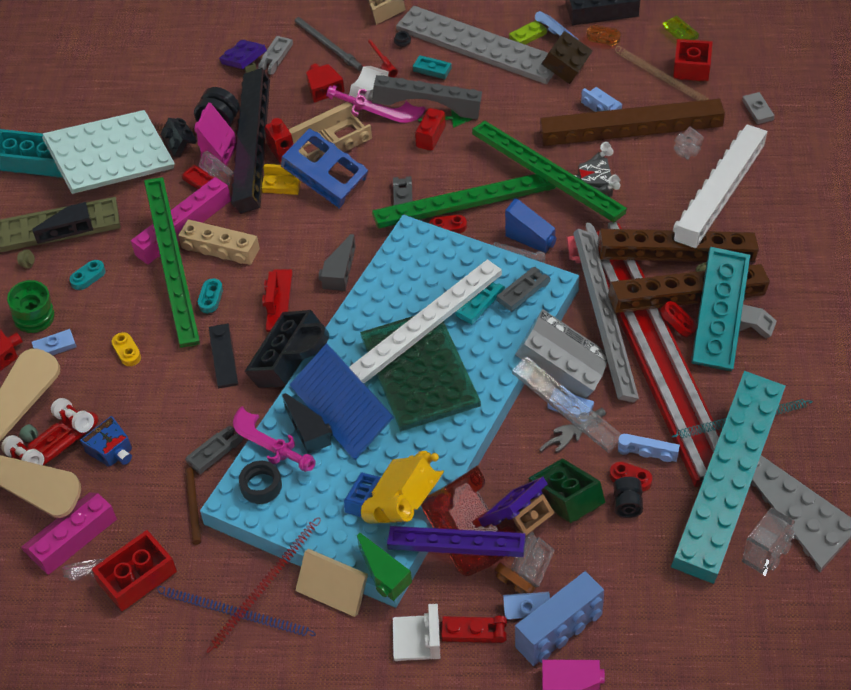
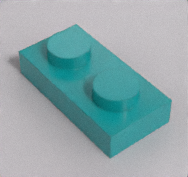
(432, 67)

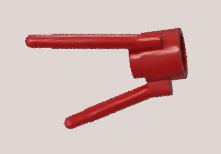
(387, 66)

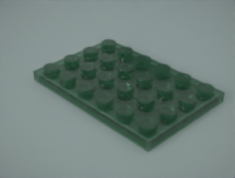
(425, 379)

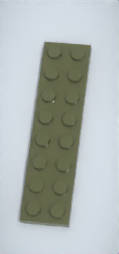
(18, 233)

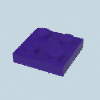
(242, 54)

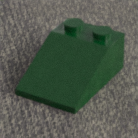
(570, 490)

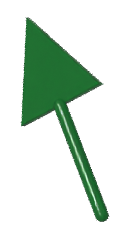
(456, 119)

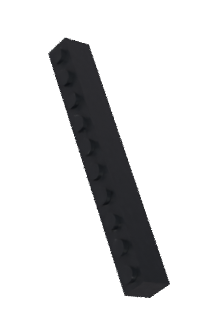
(251, 141)

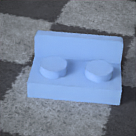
(599, 100)

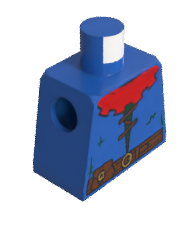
(108, 443)

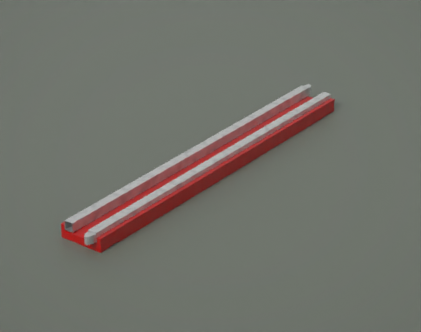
(665, 372)

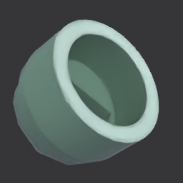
(28, 433)

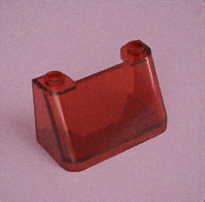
(459, 508)

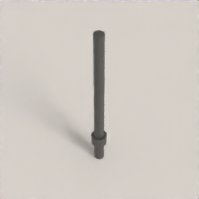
(348, 58)

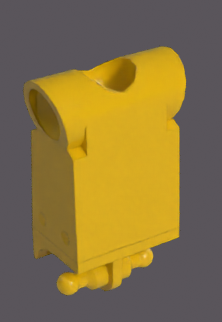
(401, 489)

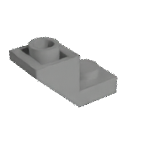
(758, 320)

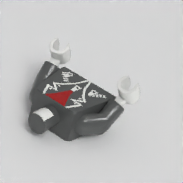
(597, 172)

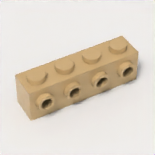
(219, 242)

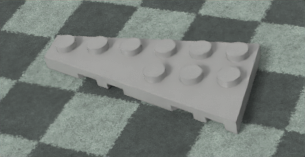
(818, 524)

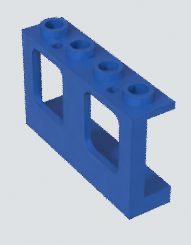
(316, 173)

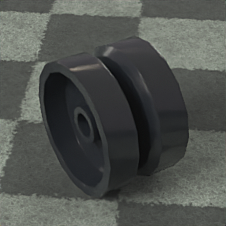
(223, 102)

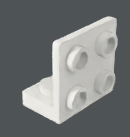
(417, 636)

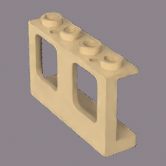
(328, 124)

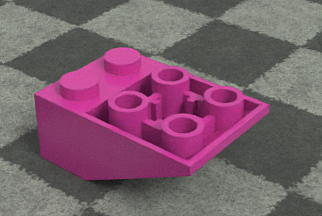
(215, 135)

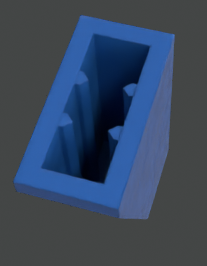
(528, 227)

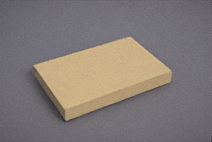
(331, 582)

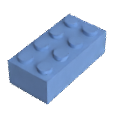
(559, 619)

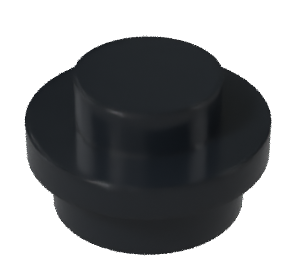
(402, 39)

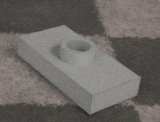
(758, 108)

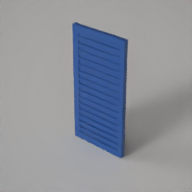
(342, 401)

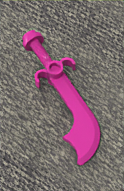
(403, 114)
(245, 426)

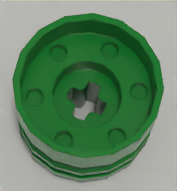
(30, 306)

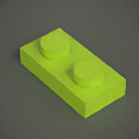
(528, 33)

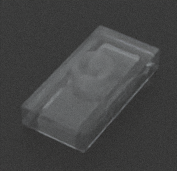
(215, 167)

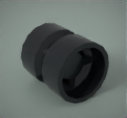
(628, 497)

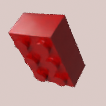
(134, 570)

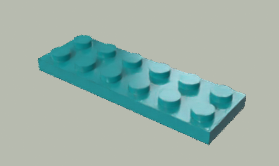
(720, 309)

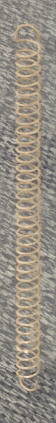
(660, 74)

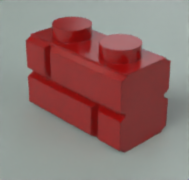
(430, 129)

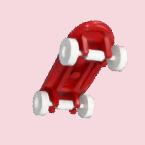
(54, 439)

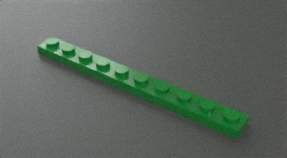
(549, 171)
(461, 200)
(171, 263)

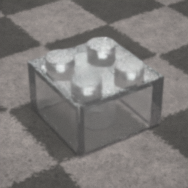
(769, 541)

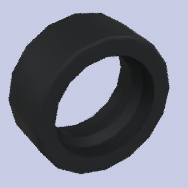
(257, 468)

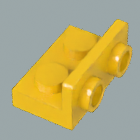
(279, 180)

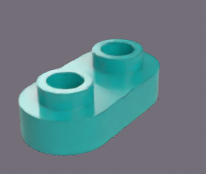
(87, 275)
(209, 299)

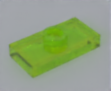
(680, 29)

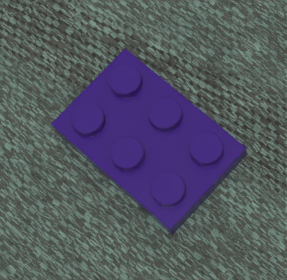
(512, 502)

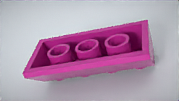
(71, 533)

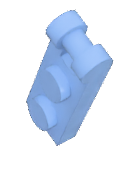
(554, 26)
(648, 447)

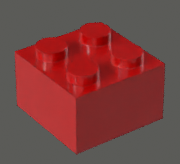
(692, 60)

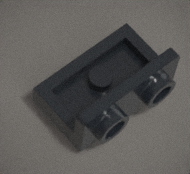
(177, 135)

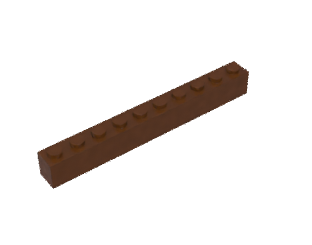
(631, 122)

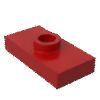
(196, 177)

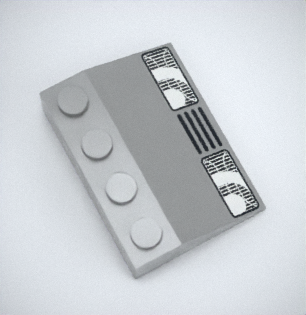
(564, 354)

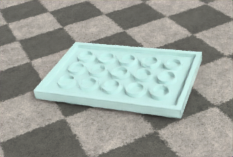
(108, 151)

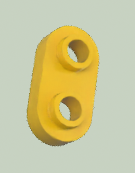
(123, 346)

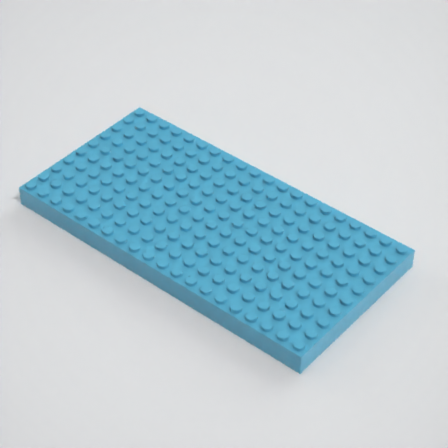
(401, 280)

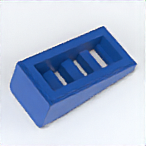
(351, 503)

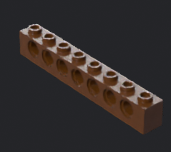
(660, 245)
(678, 288)

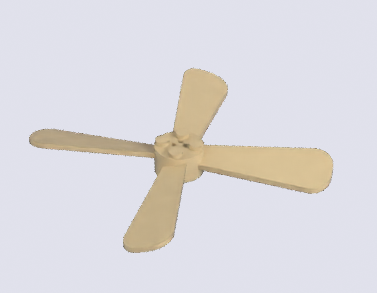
(42, 486)

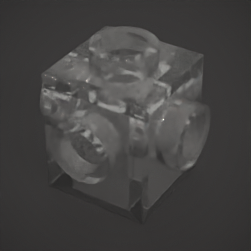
(688, 143)

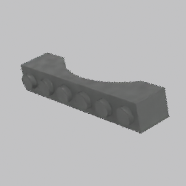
(392, 90)

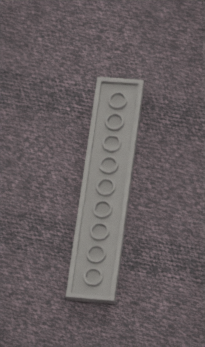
(476, 43)

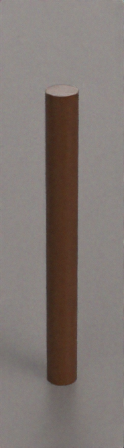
(193, 508)

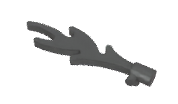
(567, 434)

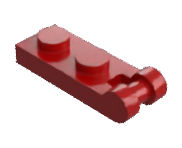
(474, 629)

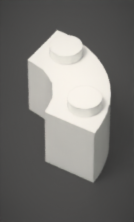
(366, 81)

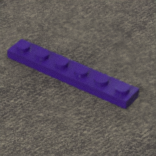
(456, 541)

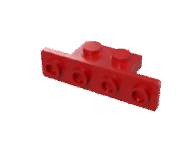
(277, 295)

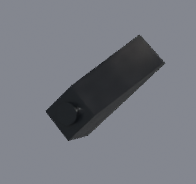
(65, 223)
(223, 355)
(308, 425)

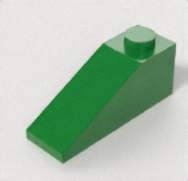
(387, 573)

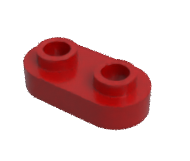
(454, 223)
(678, 319)
(631, 471)

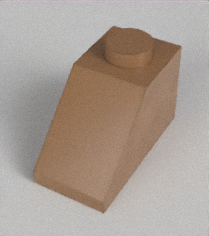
(533, 514)

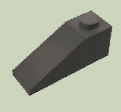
(338, 266)

